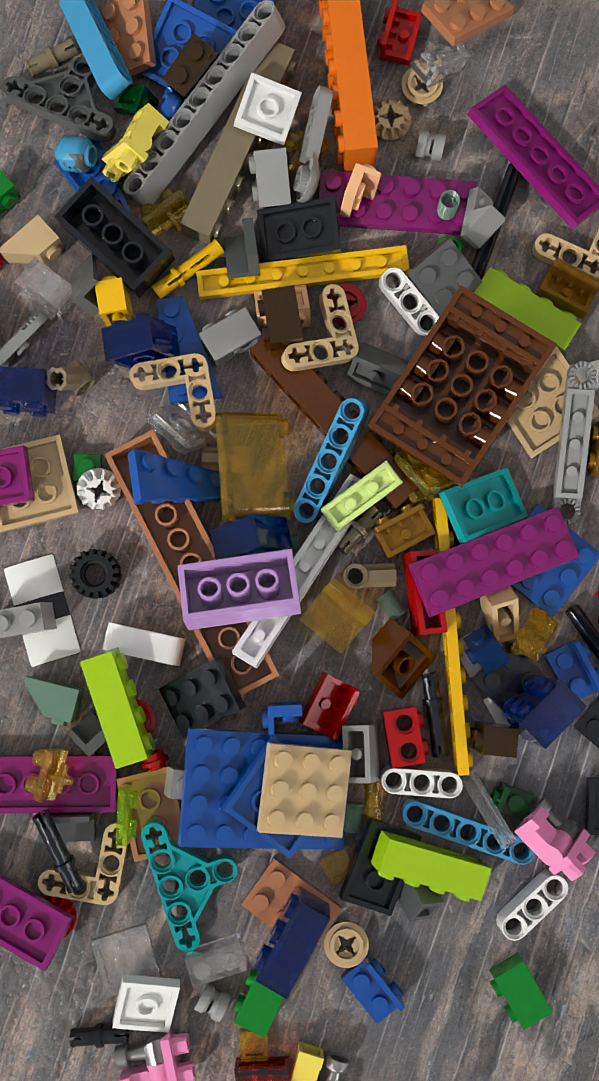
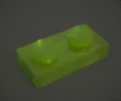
(127, 802)

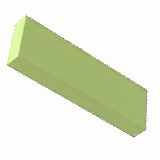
(361, 496)

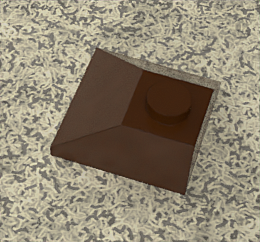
(398, 658)

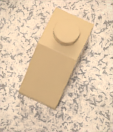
(32, 241)
(501, 613)

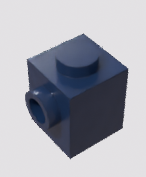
(485, 649)

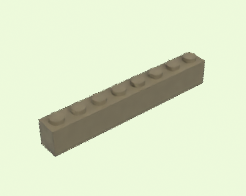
(231, 158)

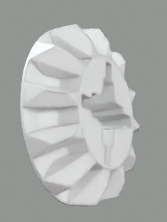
(91, 479)

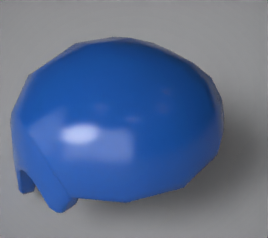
(170, 103)

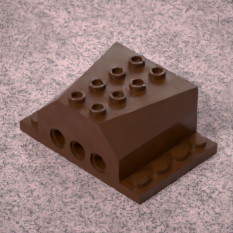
(462, 386)

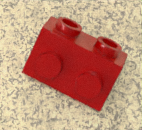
(400, 34)
(329, 706)

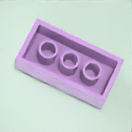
(238, 589)

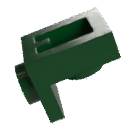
(133, 99)
(511, 800)

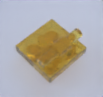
(424, 477)
(337, 615)

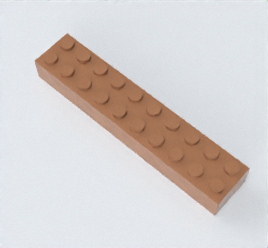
(180, 539)

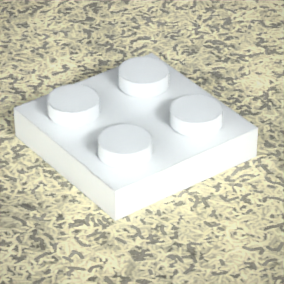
(267, 109)
(146, 1003)

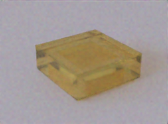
(335, 865)
(253, 1046)

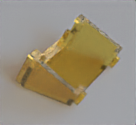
(252, 465)

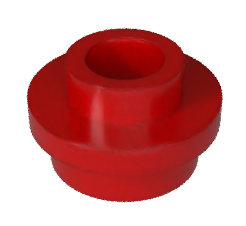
(156, 760)

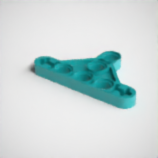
(189, 894)

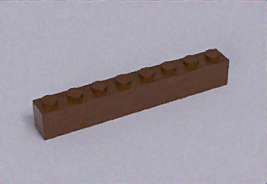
(320, 405)

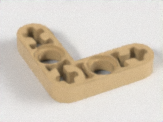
(591, 255)
(335, 339)
(192, 380)
(93, 881)

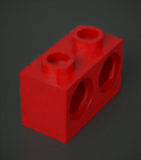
(397, 737)

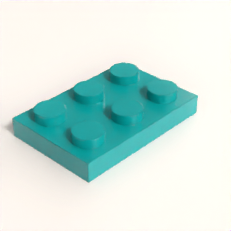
(483, 505)

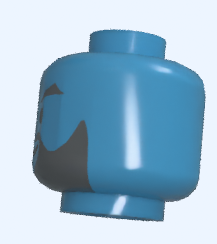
(76, 154)

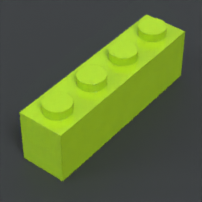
(528, 308)
(117, 707)
(430, 866)

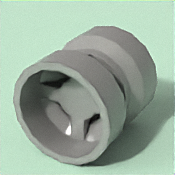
(424, 144)
(219, 1003)

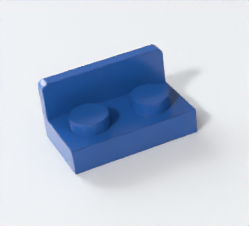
(572, 666)
(285, 710)
(373, 989)

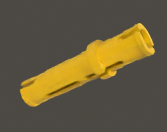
(212, 251)

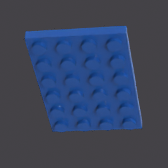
(213, 769)

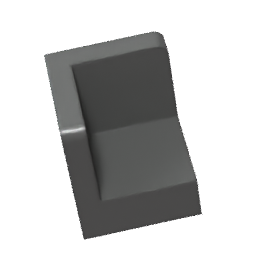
(88, 734)
(419, 902)

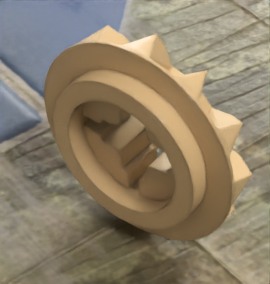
(409, 85)
(401, 122)
(344, 957)

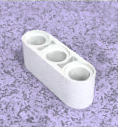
(396, 296)
(144, 644)
(432, 788)
(526, 918)

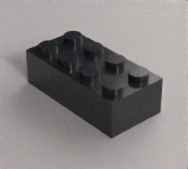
(115, 237)

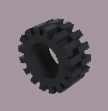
(79, 569)

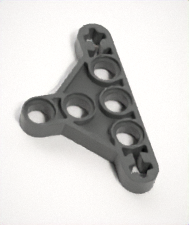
(54, 93)

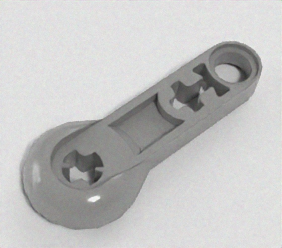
(308, 174)

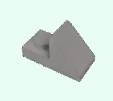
(480, 218)

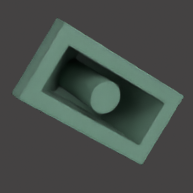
(55, 699)

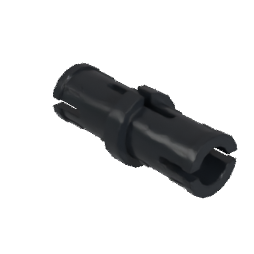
(98, 1036)

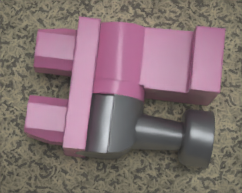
(555, 841)
(161, 1059)

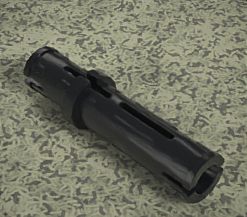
(433, 703)
(63, 861)

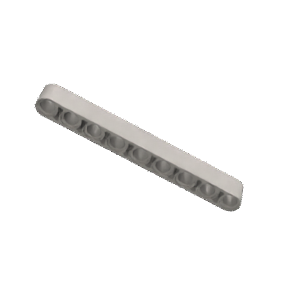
(205, 103)

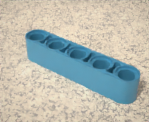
(97, 46)
(320, 467)
(454, 823)

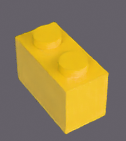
(113, 300)

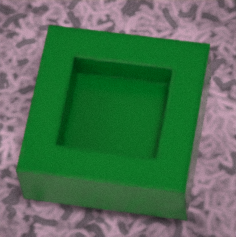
(85, 462)

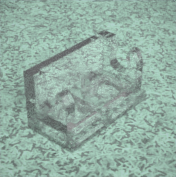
(442, 64)

